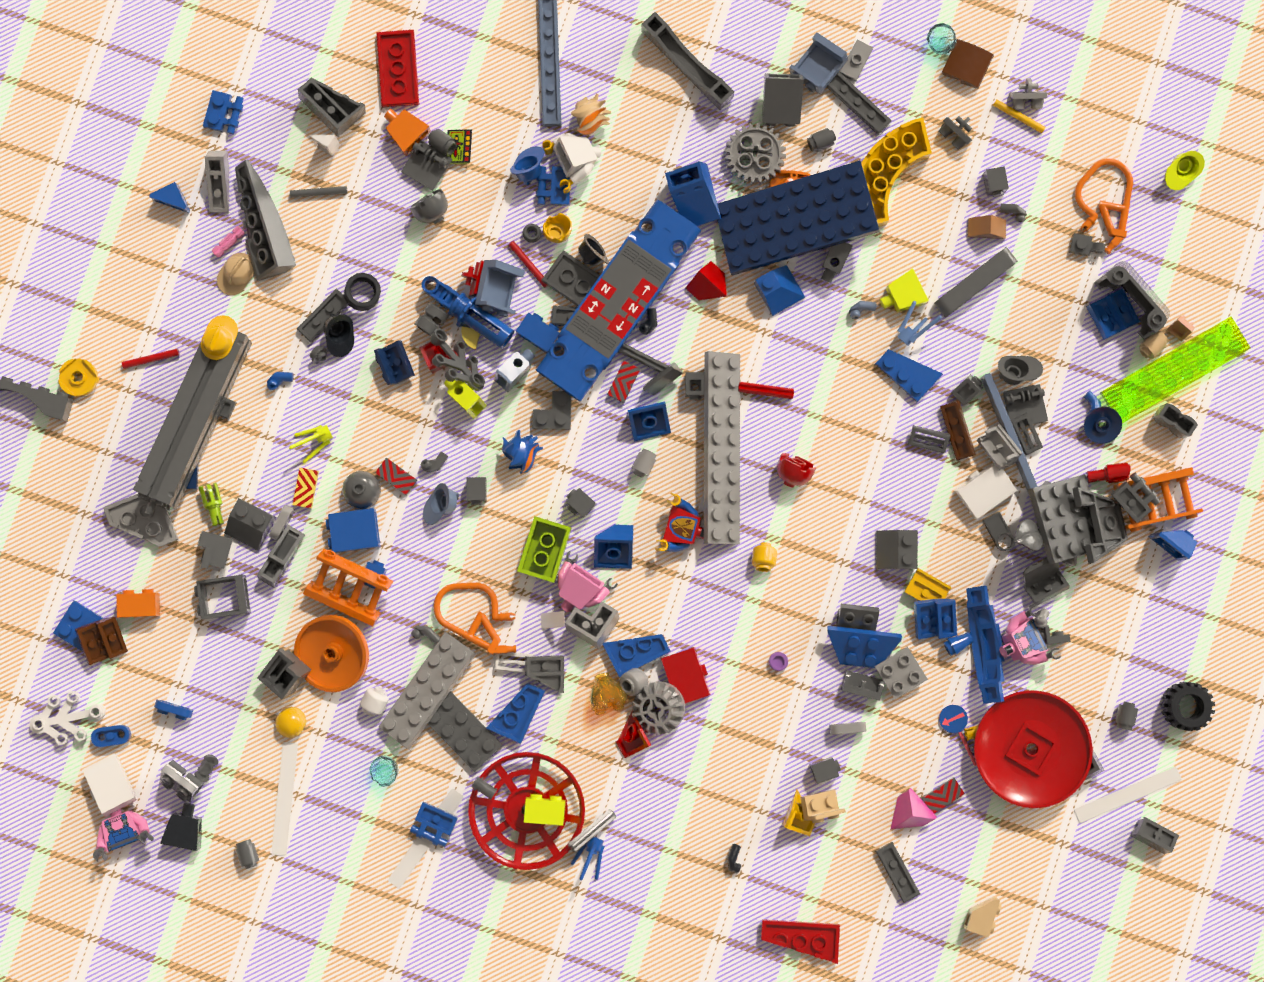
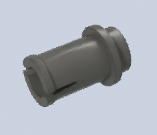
(483, 787)

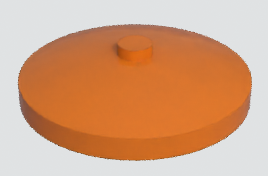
(333, 651)

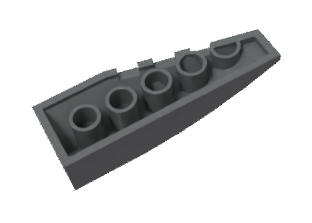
(267, 237)

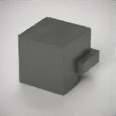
(215, 549)
(284, 673)

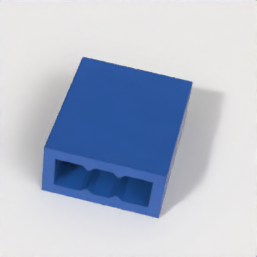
(353, 530)

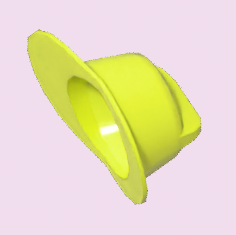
(1184, 169)

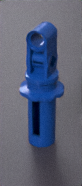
(462, 308)

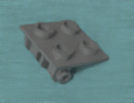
(426, 165)
(1027, 400)

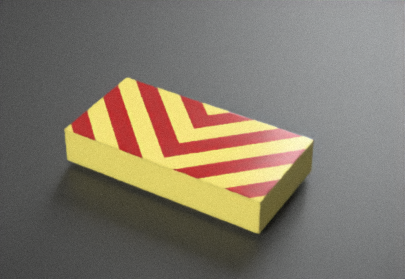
(305, 488)

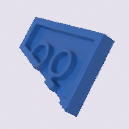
(908, 374)
(635, 652)
(518, 714)

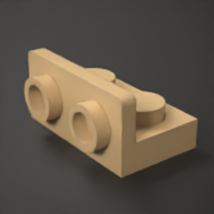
(820, 806)

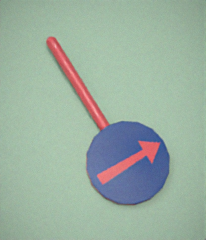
(954, 720)

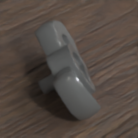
(206, 767)

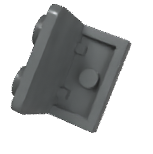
(1044, 581)

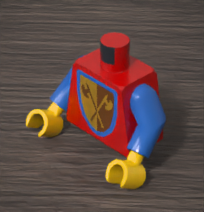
(681, 526)

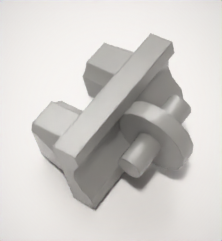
(1036, 97)

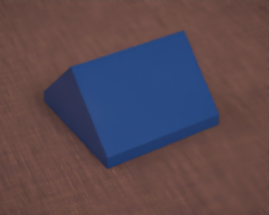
(649, 421)

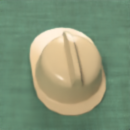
(235, 274)

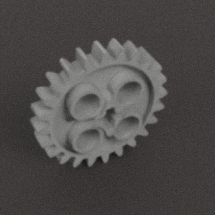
(756, 137)

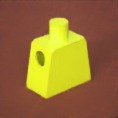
(903, 292)
(465, 397)

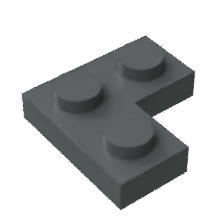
(556, 419)

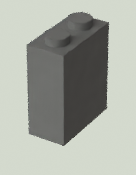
(782, 99)

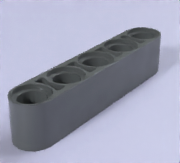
(975, 282)

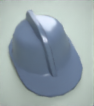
(440, 503)

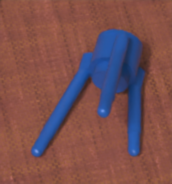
(593, 847)

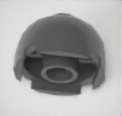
(430, 207)
(361, 489)

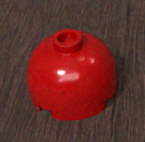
(794, 470)

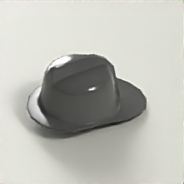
(1019, 369)

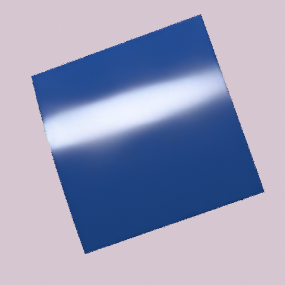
(1113, 314)
(935, 618)

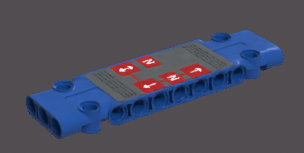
(618, 300)

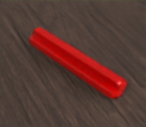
(766, 390)

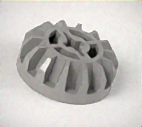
(662, 696)

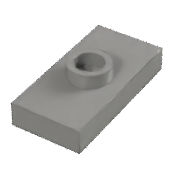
(856, 60)

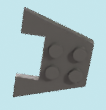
(1107, 523)

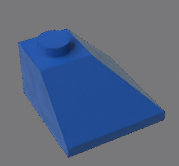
(779, 289)
(1177, 543)
(614, 547)

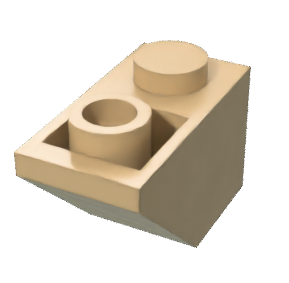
(981, 917)

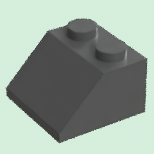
(249, 524)
(897, 549)

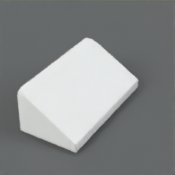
(326, 143)

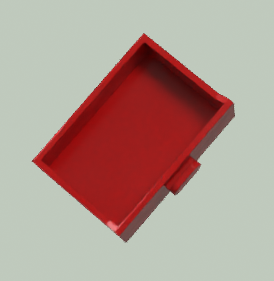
(687, 674)

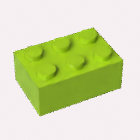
(544, 549)

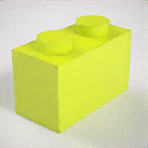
(543, 810)

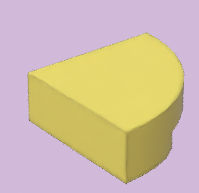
(470, 337)

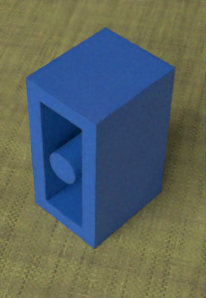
(538, 332)

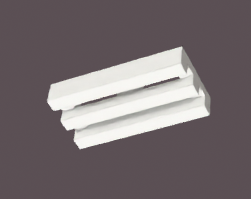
(497, 661)

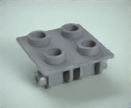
(901, 672)

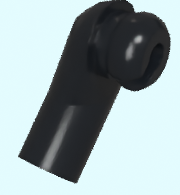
(732, 858)

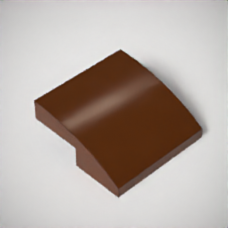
(968, 63)
(101, 640)

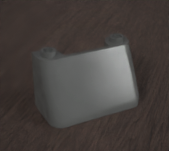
(1154, 308)

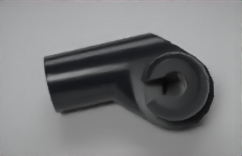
(651, 323)

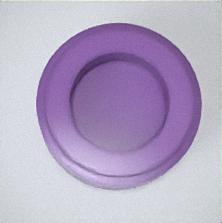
(778, 661)

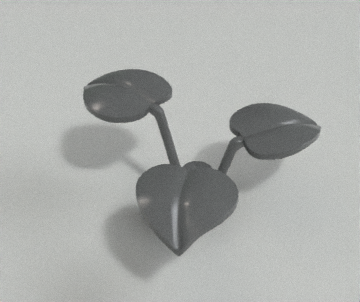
(1030, 537)

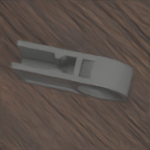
(996, 527)

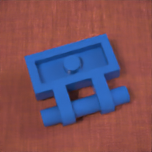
(218, 110)
(556, 193)
(435, 818)

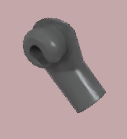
(1016, 210)
(434, 465)

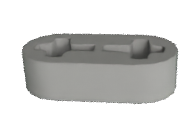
(281, 522)
(846, 728)

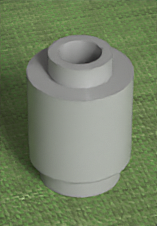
(644, 463)

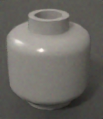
(633, 681)

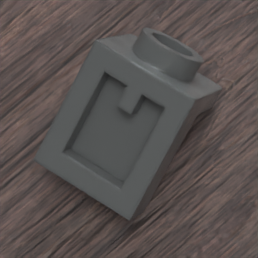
(968, 389)
(1057, 637)

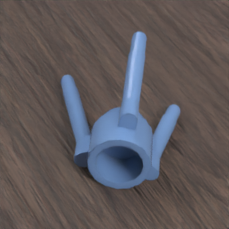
(909, 335)

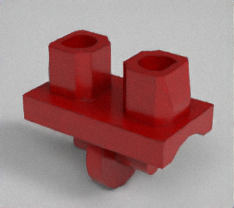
(474, 277)

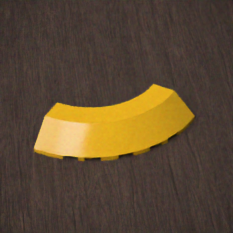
(890, 158)

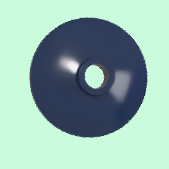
(1108, 431)

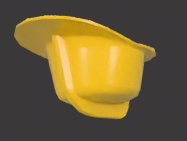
(219, 337)

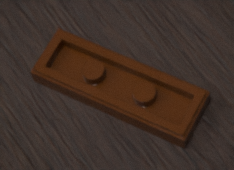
(958, 430)

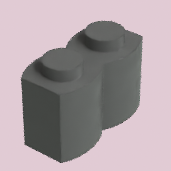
(1172, 418)

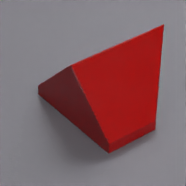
(708, 283)
(429, 351)
(632, 737)

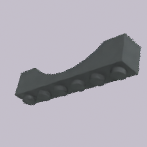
(669, 44)
(50, 404)

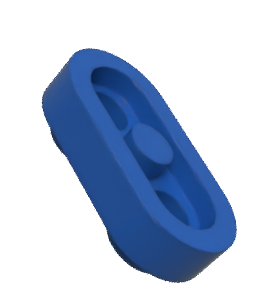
(165, 707)
(111, 735)

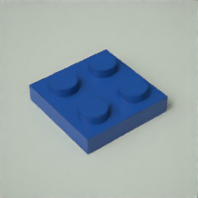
(75, 617)

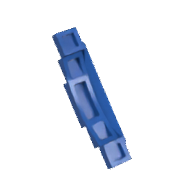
(986, 644)

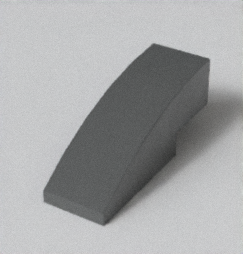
(280, 556)

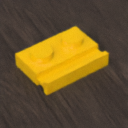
(926, 587)

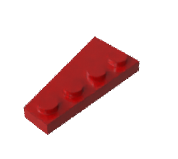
(805, 937)

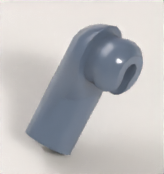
(860, 306)

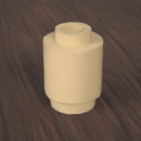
(1153, 345)

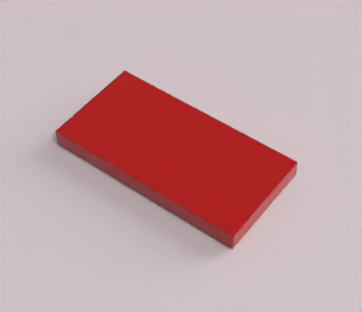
(398, 68)

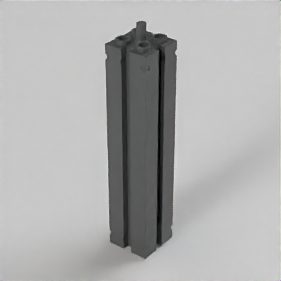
(189, 426)

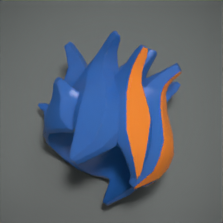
(521, 451)

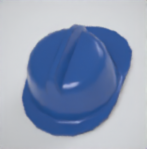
(527, 164)

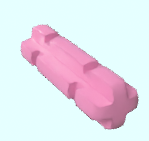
(228, 241)

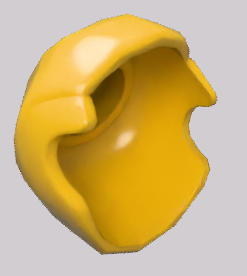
(557, 228)
(290, 722)

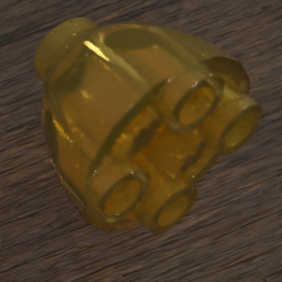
(607, 694)

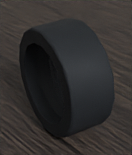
(359, 277)

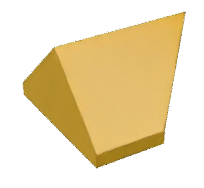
(794, 817)

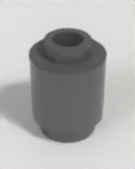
(821, 140)
(442, 142)
(1126, 716)
(247, 854)

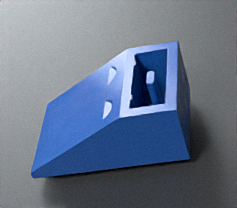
(694, 193)

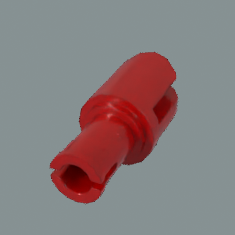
(1110, 473)

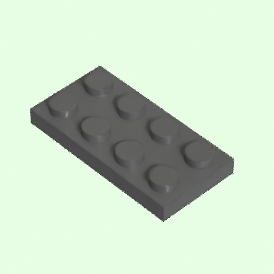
(464, 732)

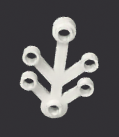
(63, 718)

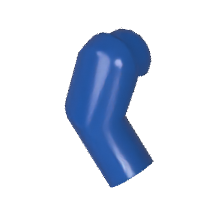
(277, 378)
(1092, 400)

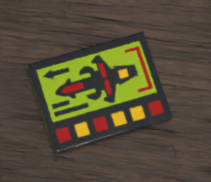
(462, 153)

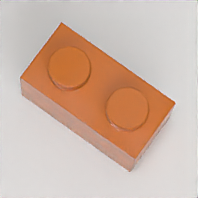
(138, 604)

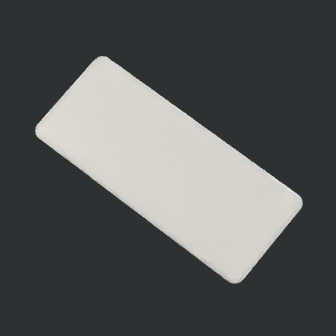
(552, 620)

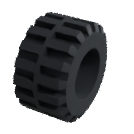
(1203, 706)

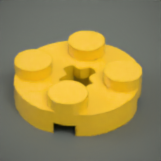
(67, 375)

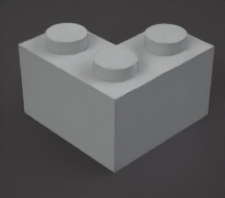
(593, 628)

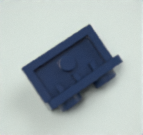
(394, 363)

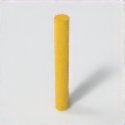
(1019, 116)

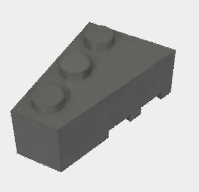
(331, 107)

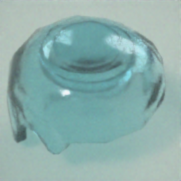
(941, 38)
(384, 770)

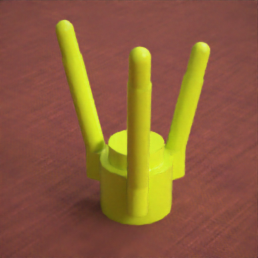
(321, 433)

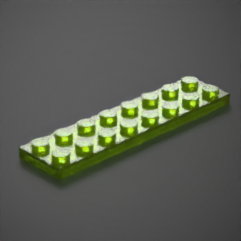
(1176, 369)

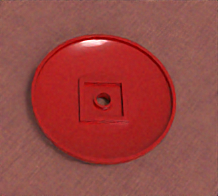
(1061, 754)

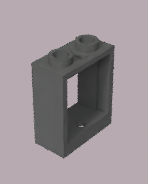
(242, 594)

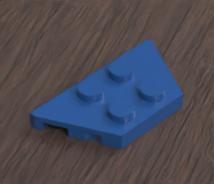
(861, 646)

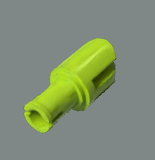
(212, 506)

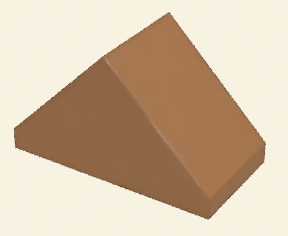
(987, 227)

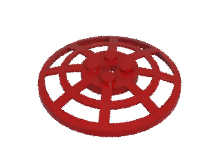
(514, 815)

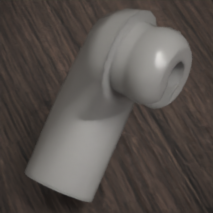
(1041, 620)

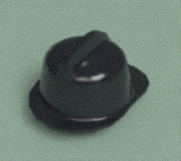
(592, 251)
(339, 334)

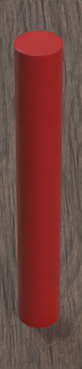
(527, 262)
(150, 358)

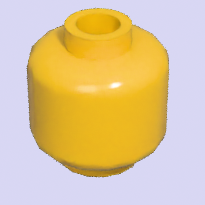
(764, 557)

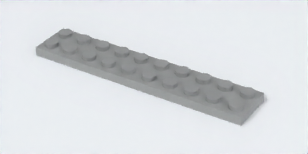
(721, 448)

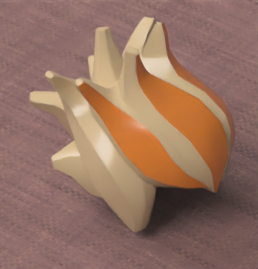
(590, 115)

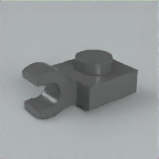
(1083, 245)

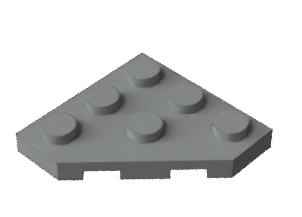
(131, 517)

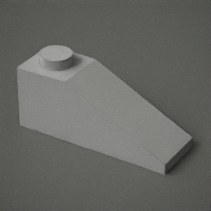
(217, 180)

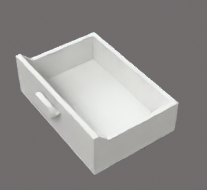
(985, 490)
(109, 785)

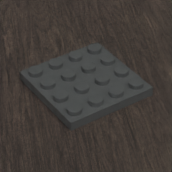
(1060, 522)

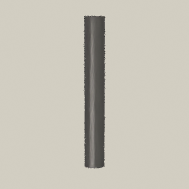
(318, 191)

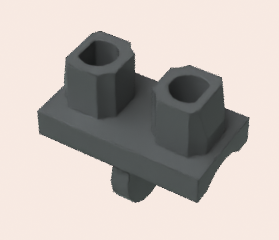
(949, 126)

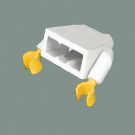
(574, 155)

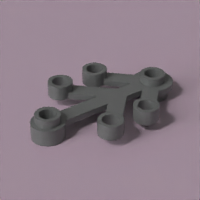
(471, 377)

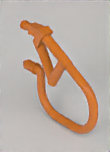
(1120, 233)
(494, 647)

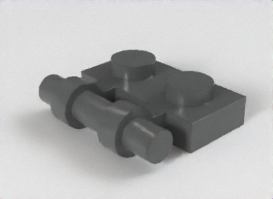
(1131, 502)

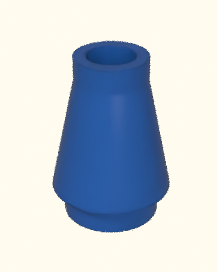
(958, 643)

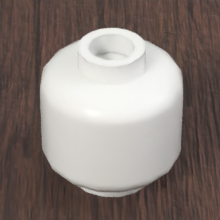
(374, 701)

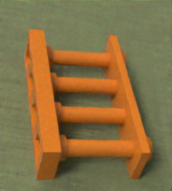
(1163, 481)
(342, 603)

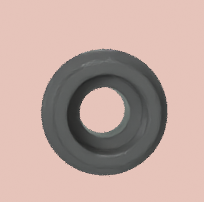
(531, 227)
(318, 354)

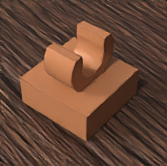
(1181, 328)

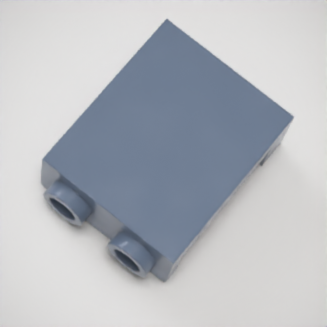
(820, 63)
(497, 287)

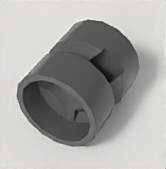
(432, 319)

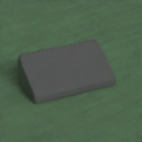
(663, 379)

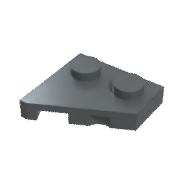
(546, 670)

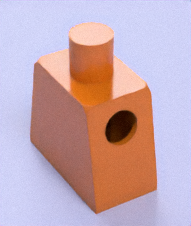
(405, 129)

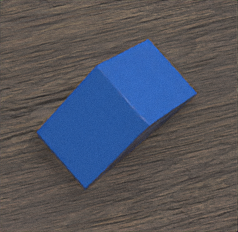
(171, 196)

